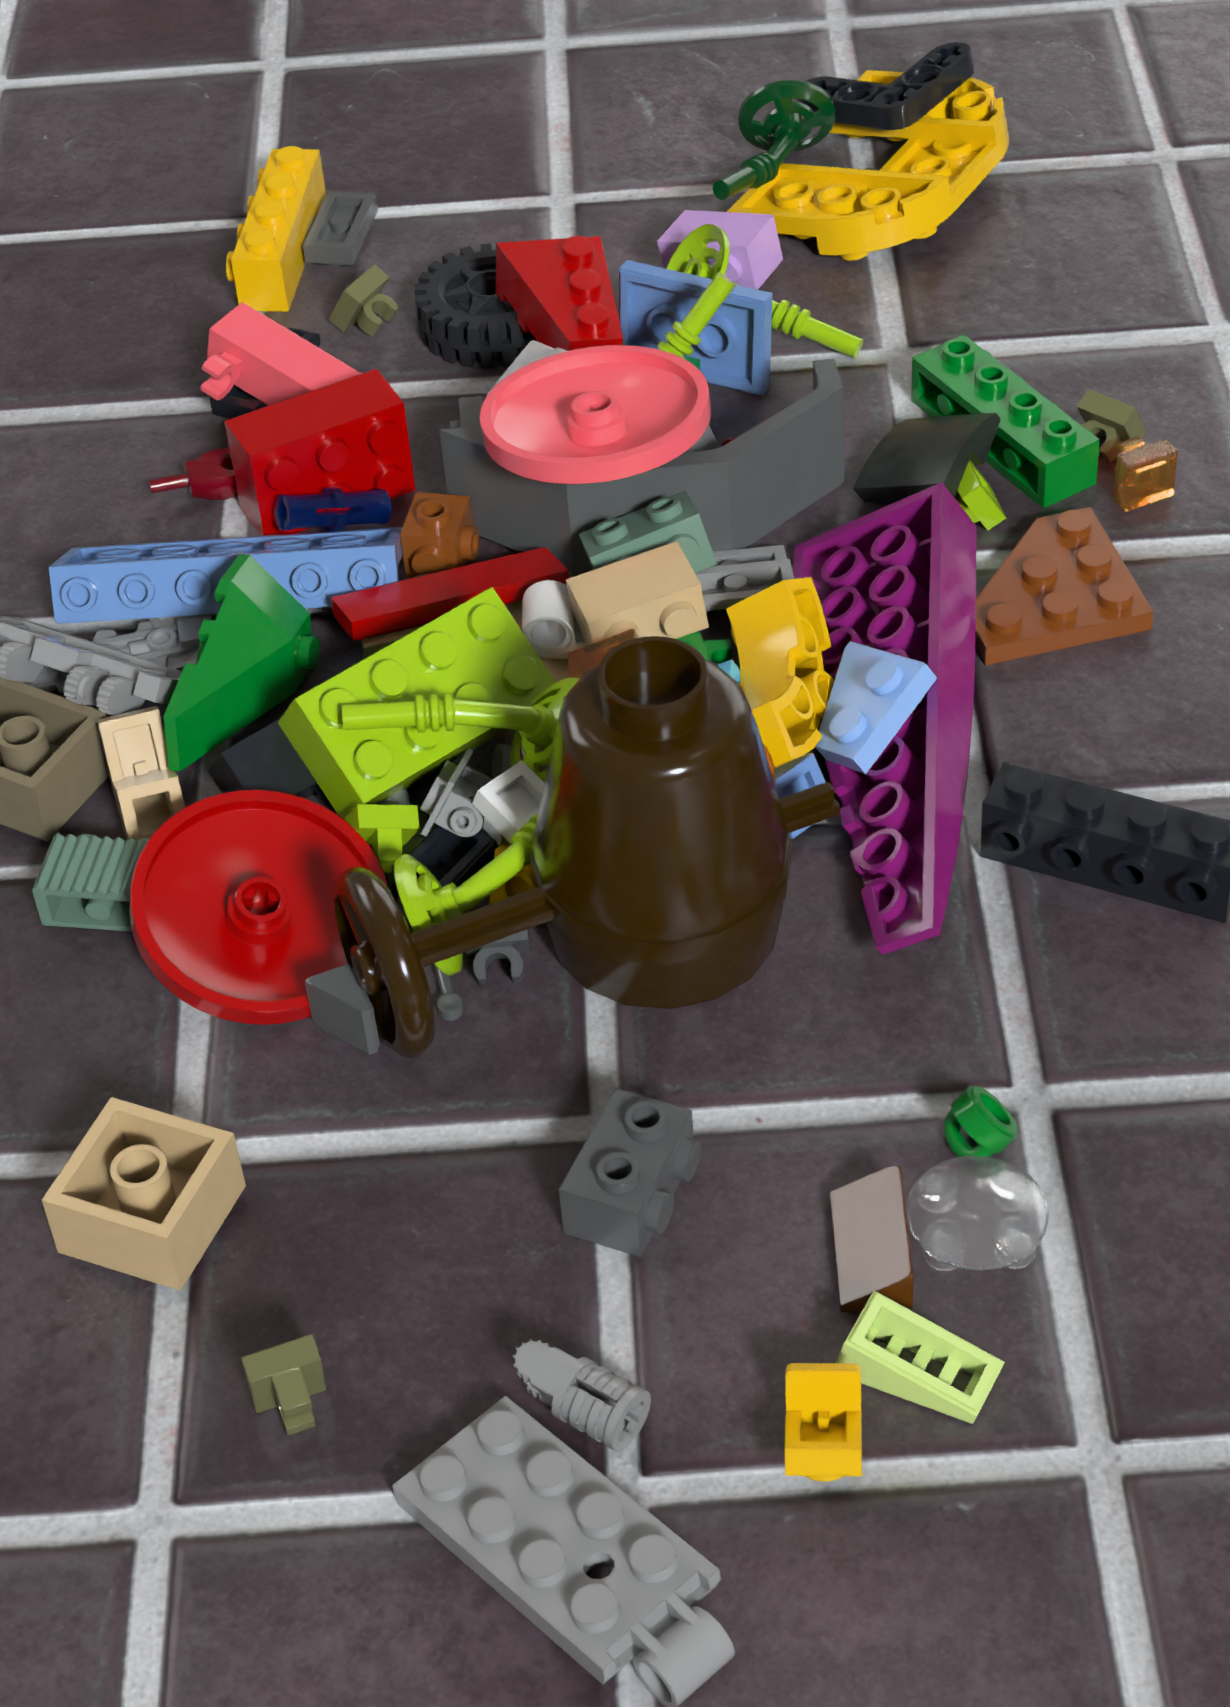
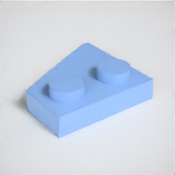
(869, 704)

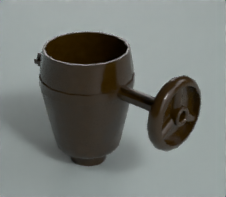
(647, 857)

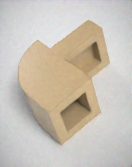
(139, 771)

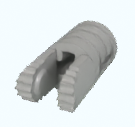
(583, 1393)

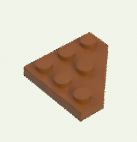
(1058, 592)

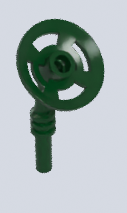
(786, 126)

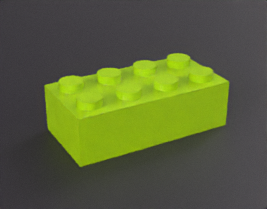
(466, 652)

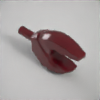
(206, 477)

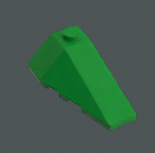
(244, 665)

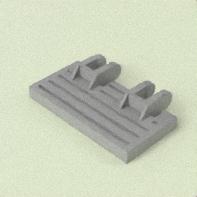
(96, 672)

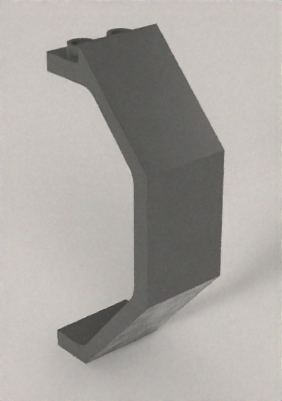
(735, 488)

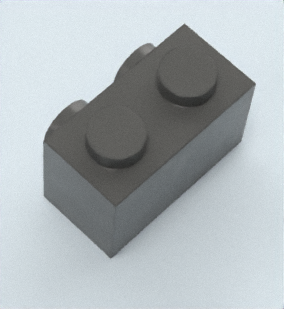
(629, 1173)

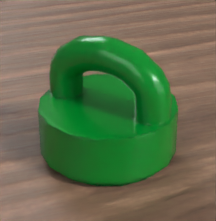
(983, 1120)

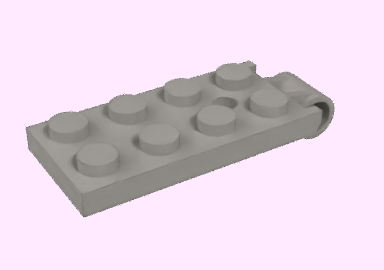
(540, 1519)

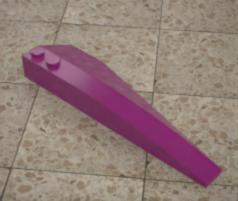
(908, 589)

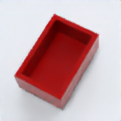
(326, 438)

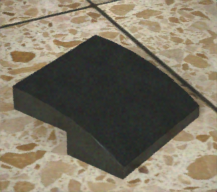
(925, 454)

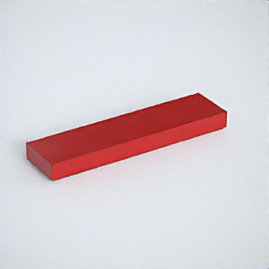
(432, 595)

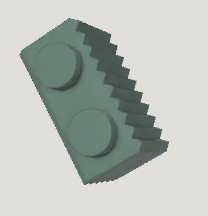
(87, 882)

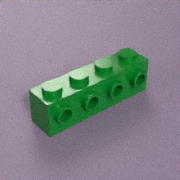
(1035, 442)

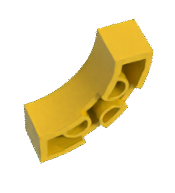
(782, 665)

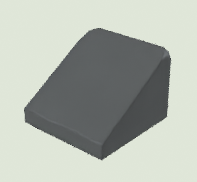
(343, 1008)

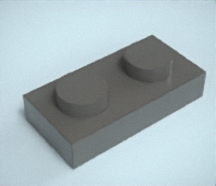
(340, 228)

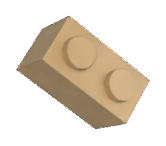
(644, 592)

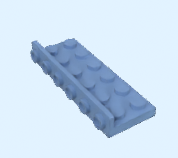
(183, 575)

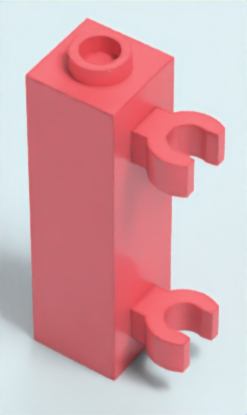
(265, 359)

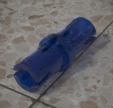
(300, 510)

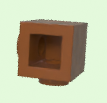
(438, 534)

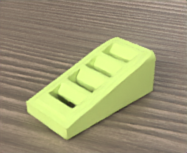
(909, 1331)

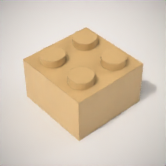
(144, 1193)

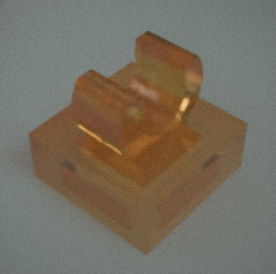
(1144, 472)

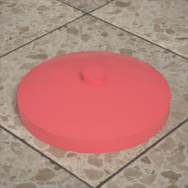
(595, 414)

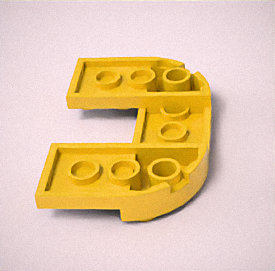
(906, 198)

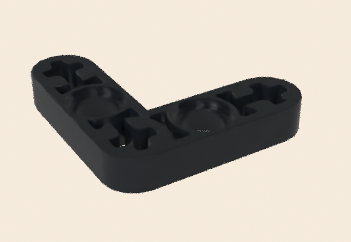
(906, 97)

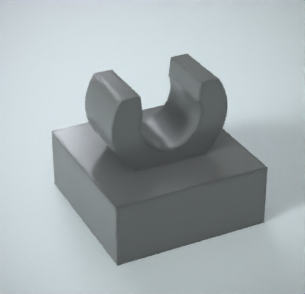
(507, 948)

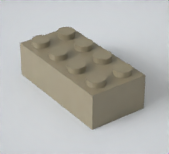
(47, 758)

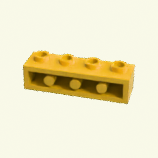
(278, 219)

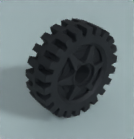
(464, 314)

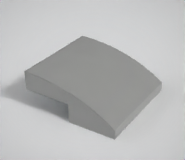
(743, 574)

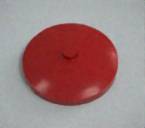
(241, 902)

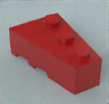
(560, 291)

